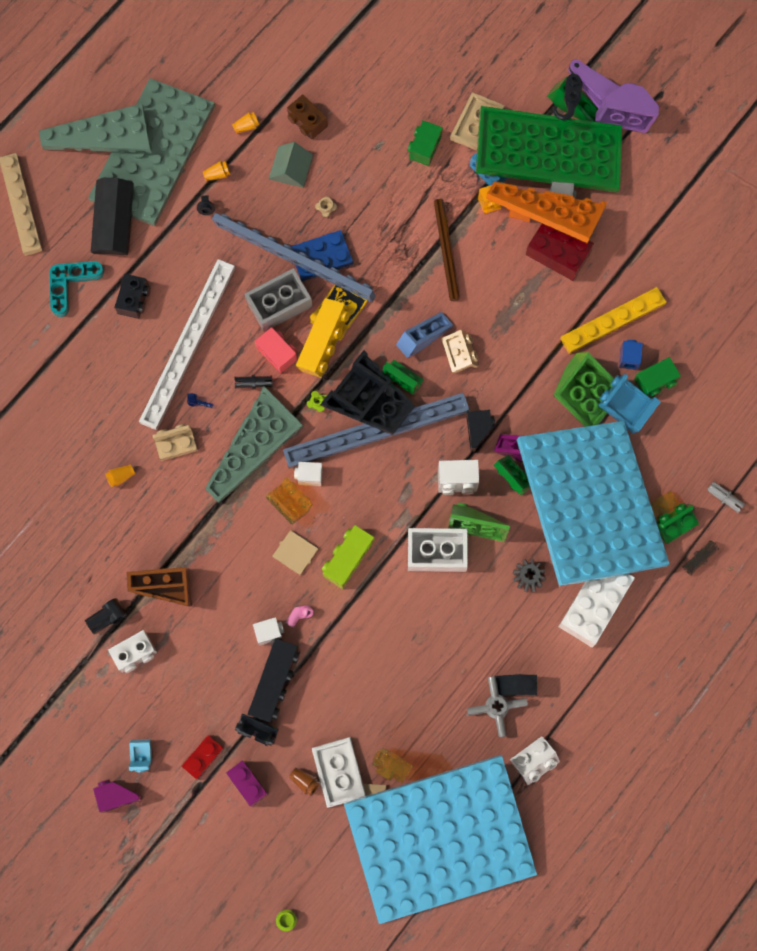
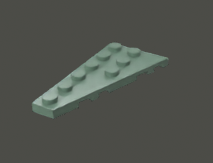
(104, 132)
(258, 438)

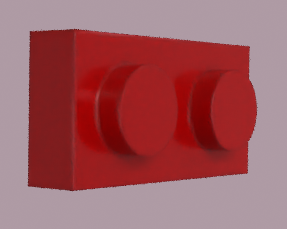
(202, 757)

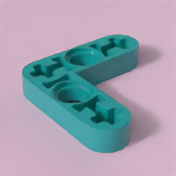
(63, 279)

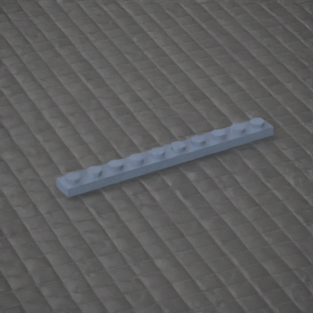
(300, 260)
(366, 434)

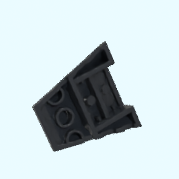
(369, 397)

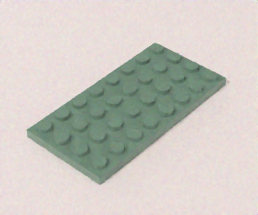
(174, 127)

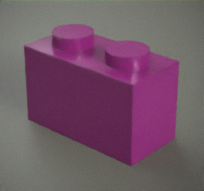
(247, 783)

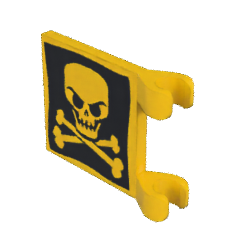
(343, 296)

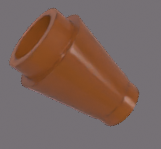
(305, 781)

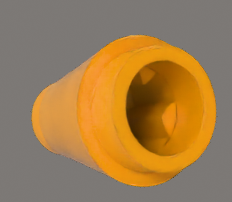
(246, 123)
(217, 171)
(119, 475)

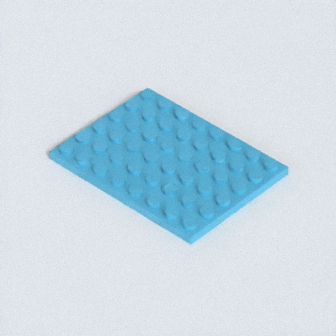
(592, 503)
(440, 839)

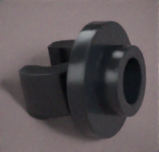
(205, 206)

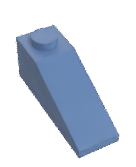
(423, 334)

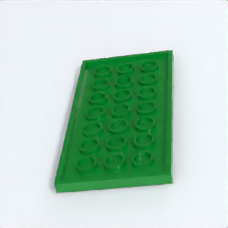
(549, 149)

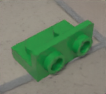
(402, 376)
(513, 474)
(677, 522)

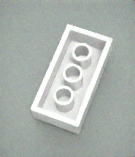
(595, 607)

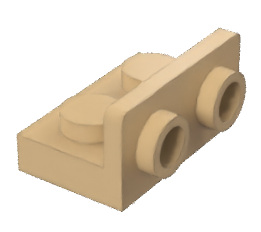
(460, 351)
(175, 442)

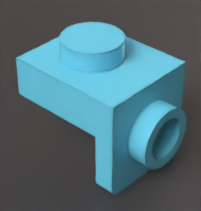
(140, 755)

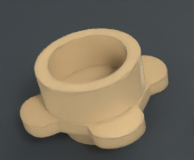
(326, 201)

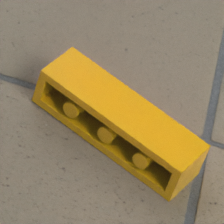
(323, 338)

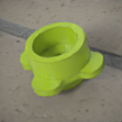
(312, 403)

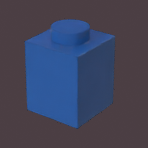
(630, 355)

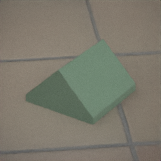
(291, 165)

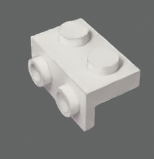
(535, 760)

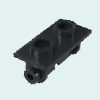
(252, 727)

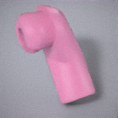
(299, 613)

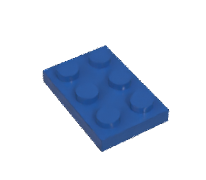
(328, 249)

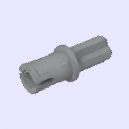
(725, 496)

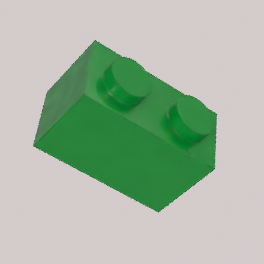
(425, 142)
(657, 377)

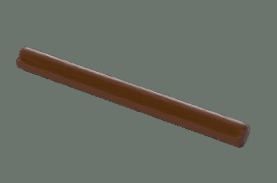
(446, 250)

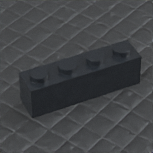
(273, 681)

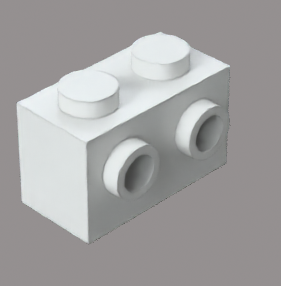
(132, 652)

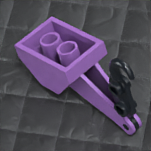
(617, 105)

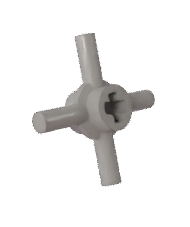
(506, 705)

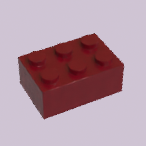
(559, 251)

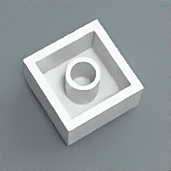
(458, 477)

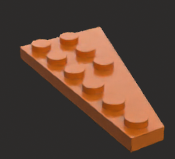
(553, 209)

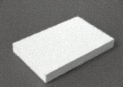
(338, 772)

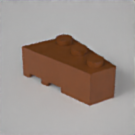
(162, 584)

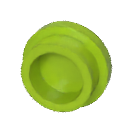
(286, 920)

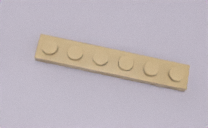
(20, 204)

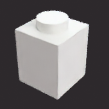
(309, 474)
(268, 630)

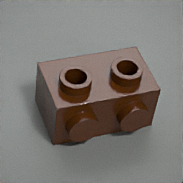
(307, 117)

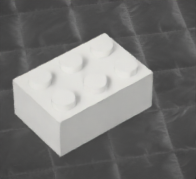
(437, 550)

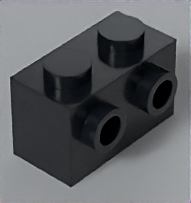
(132, 296)

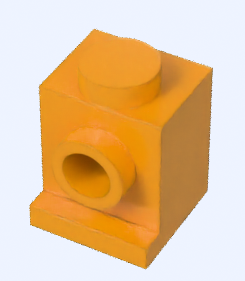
(487, 205)

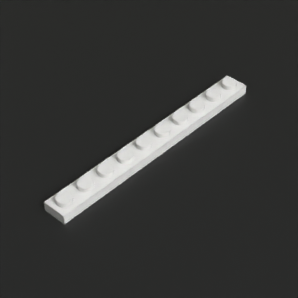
(187, 345)

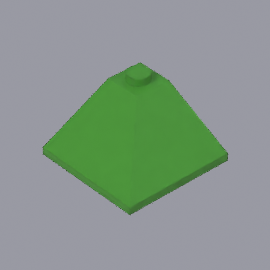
(582, 387)
(477, 523)

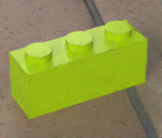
(347, 556)

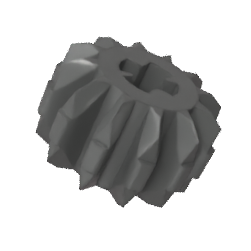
(522, 571)

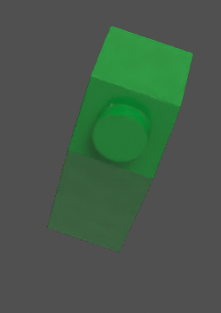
(585, 109)

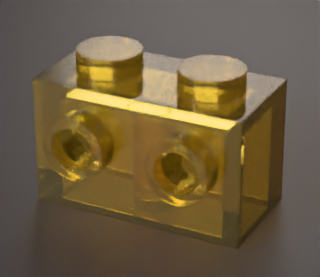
(391, 765)

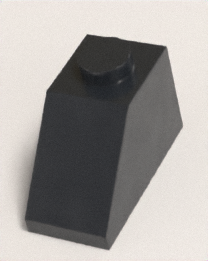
(479, 427)
(517, 685)

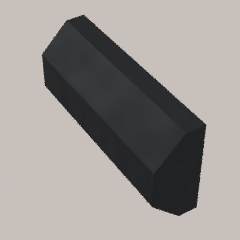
(112, 216)

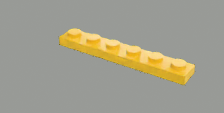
(613, 320)

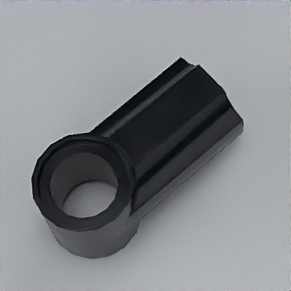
(111, 613)

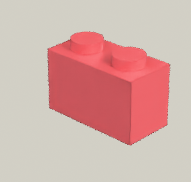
(276, 350)

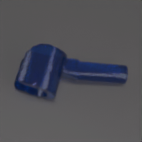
(192, 400)

